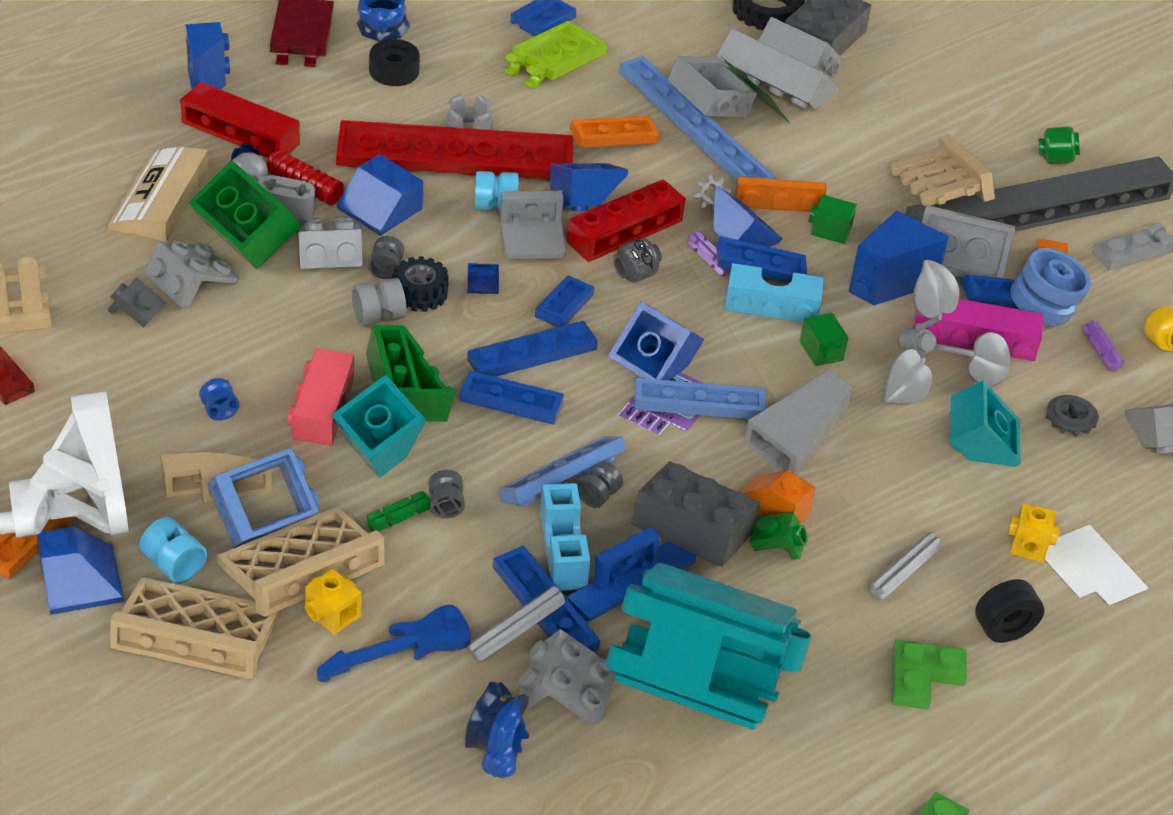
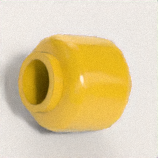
(1160, 328)

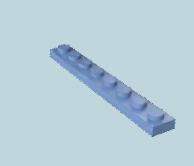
(692, 121)

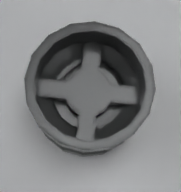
(386, 255)
(599, 484)
(446, 494)

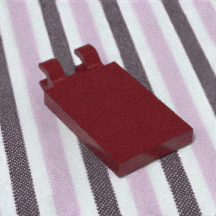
(301, 29)

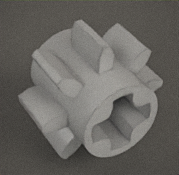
(705, 187)

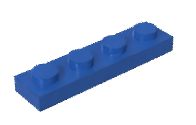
(533, 349)
(528, 581)

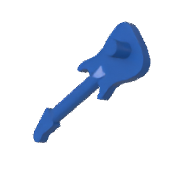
(438, 631)

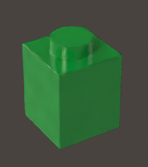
(832, 219)
(823, 339)

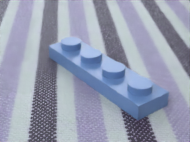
(698, 398)
(570, 466)

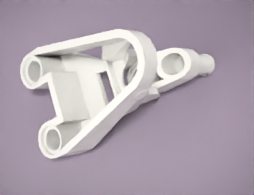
(78, 461)

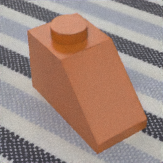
(781, 494)

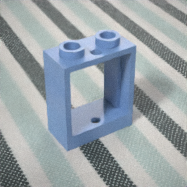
(231, 509)

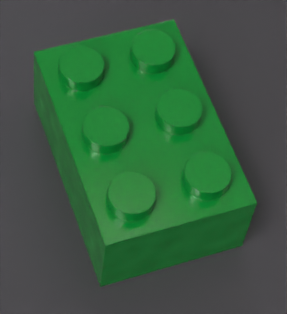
(244, 214)

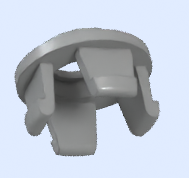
(477, 115)

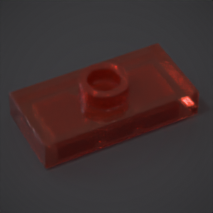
(13, 381)

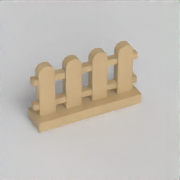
(945, 174)
(30, 308)

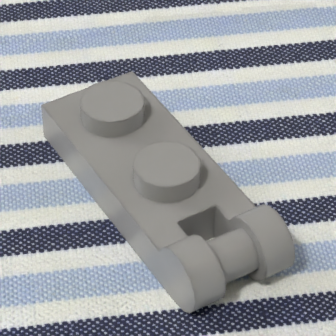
(1134, 247)

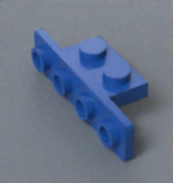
(622, 566)

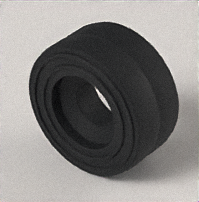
(394, 62)
(1009, 610)

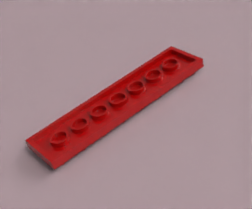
(453, 148)

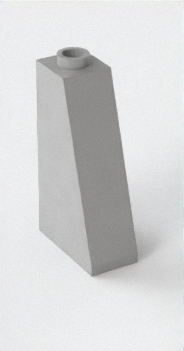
(799, 423)

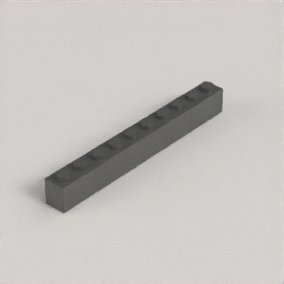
(1067, 195)

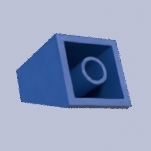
(893, 258)

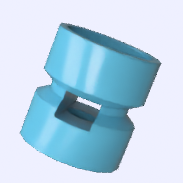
(489, 188)
(173, 550)

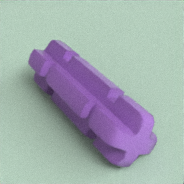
(706, 251)
(1103, 346)

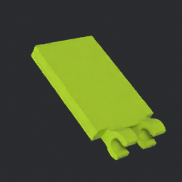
(554, 53)

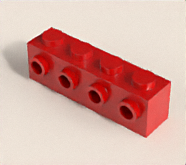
(239, 120)
(625, 219)

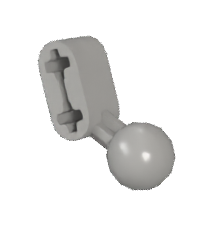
(293, 194)

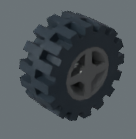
(423, 283)

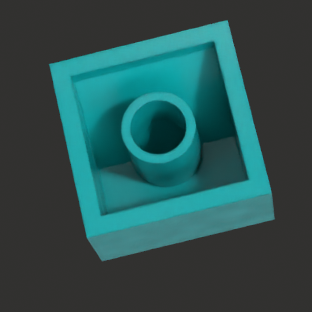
(380, 425)
(984, 427)

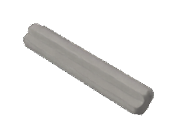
(905, 566)
(516, 623)

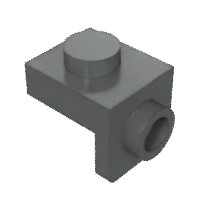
(136, 301)

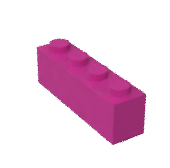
(970, 319)

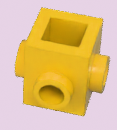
(1033, 532)
(333, 601)

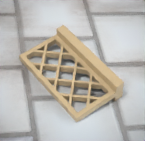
(286, 586)
(191, 643)

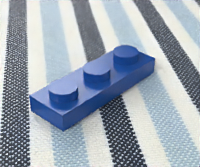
(775, 263)
(511, 397)

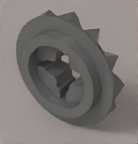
(1080, 409)

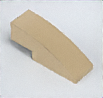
(191, 471)

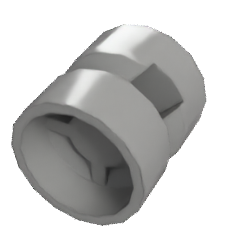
(379, 301)

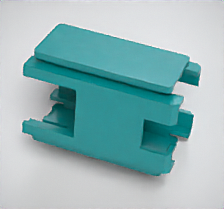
(707, 645)

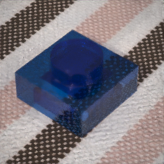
(483, 278)

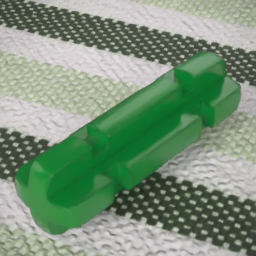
(398, 511)

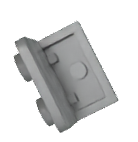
(532, 224)
(330, 243)
(182, 267)
(568, 675)

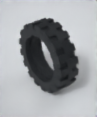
(759, 15)

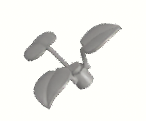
(908, 377)

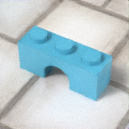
(754, 296)
(564, 545)

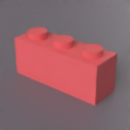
(324, 391)

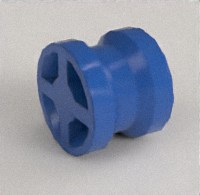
(219, 399)

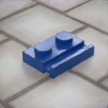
(542, 15)

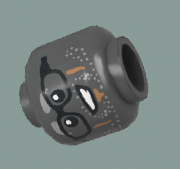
(637, 260)

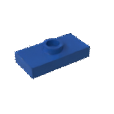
(988, 290)
(564, 301)

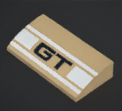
(161, 192)

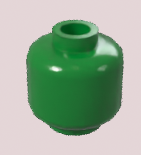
(1059, 145)

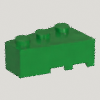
(399, 356)

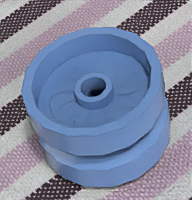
(1050, 285)

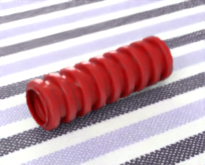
(326, 187)

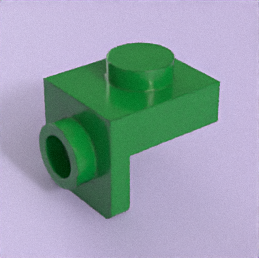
(779, 532)

